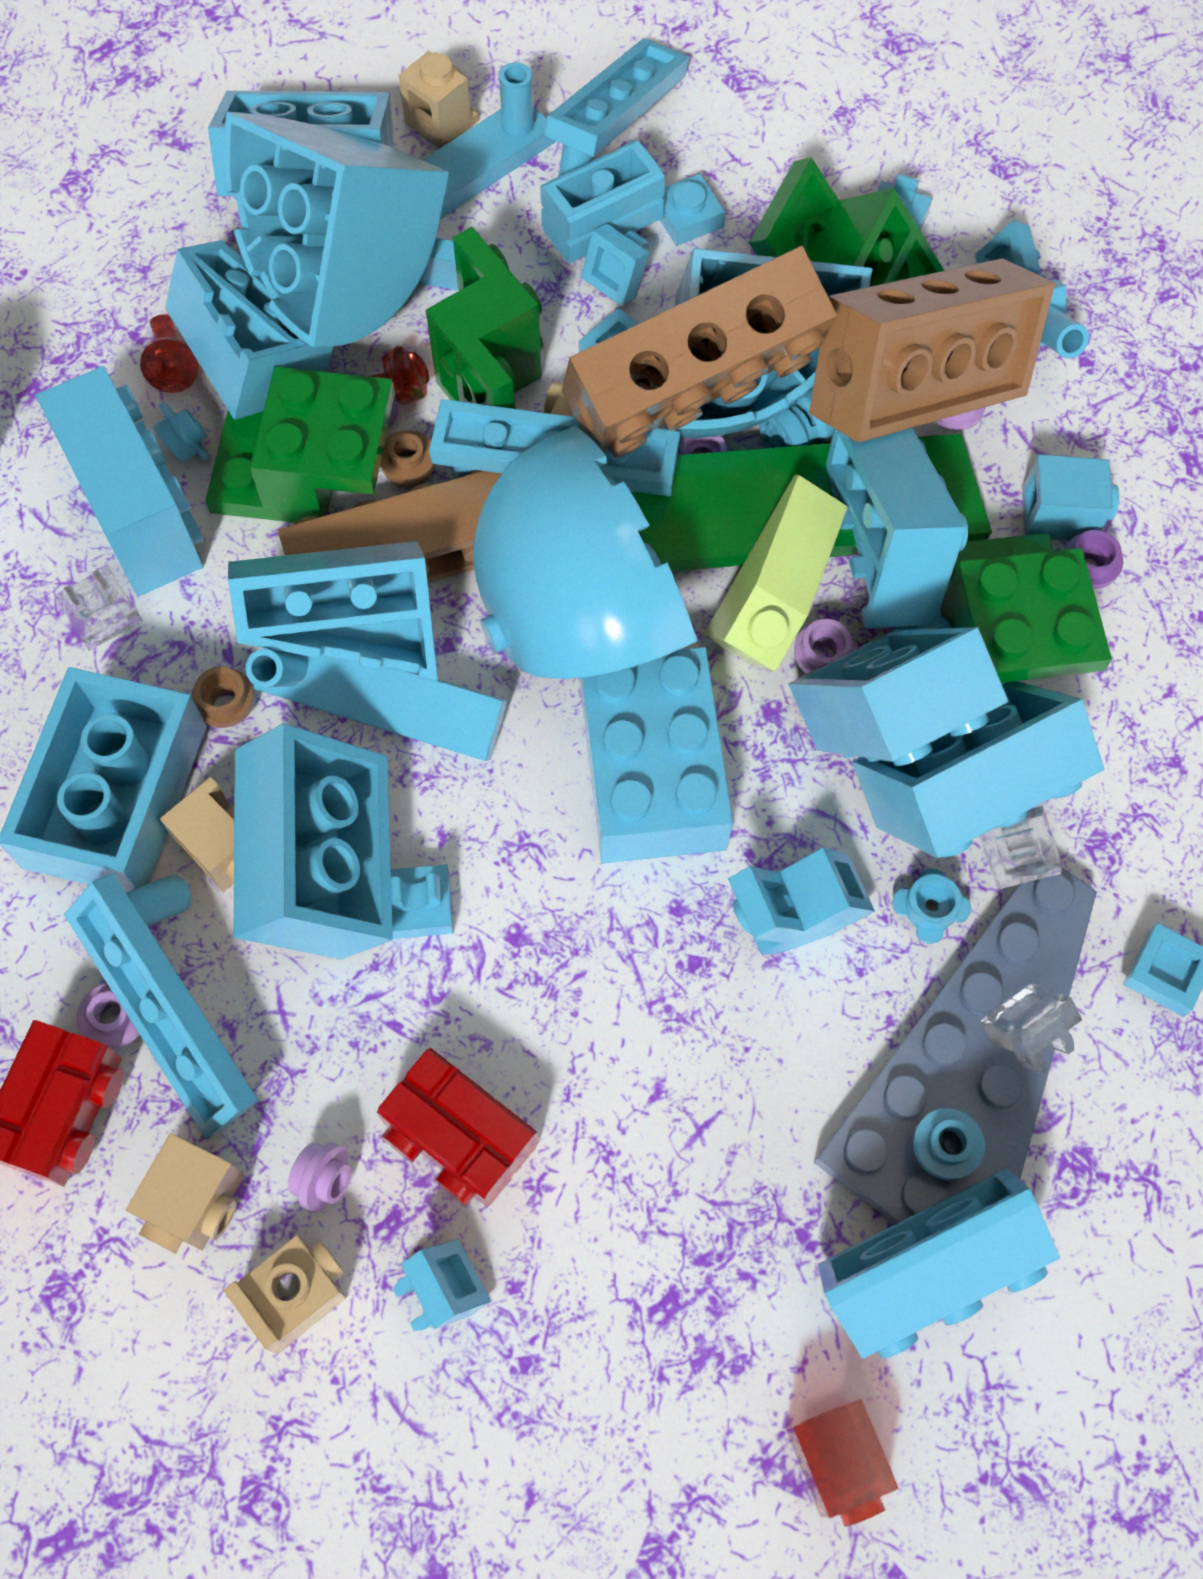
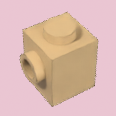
(185, 1196)

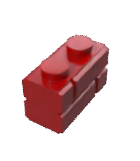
(54, 1100)
(457, 1129)

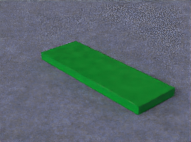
(729, 496)

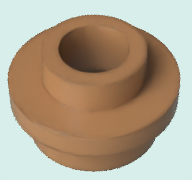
(411, 470)
(216, 683)

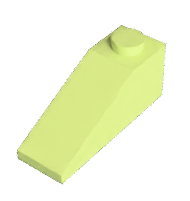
(779, 577)

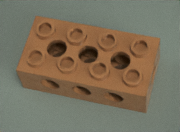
(929, 348)
(699, 353)

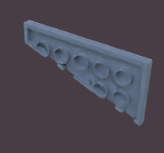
(956, 1066)

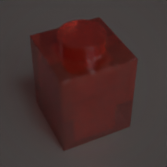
(843, 1463)

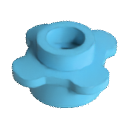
(181, 433)
(934, 887)

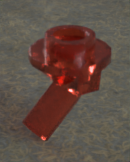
(167, 360)
(407, 373)

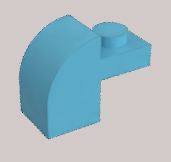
(800, 901)

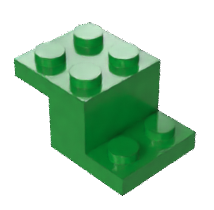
(853, 231)
(488, 331)
(308, 440)
(1029, 607)

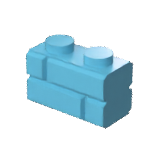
(612, 189)

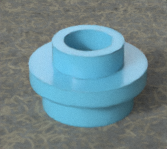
(938, 1162)

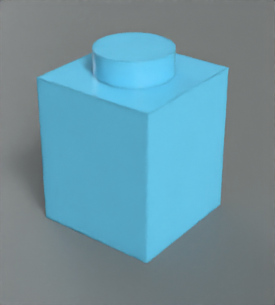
(1068, 496)

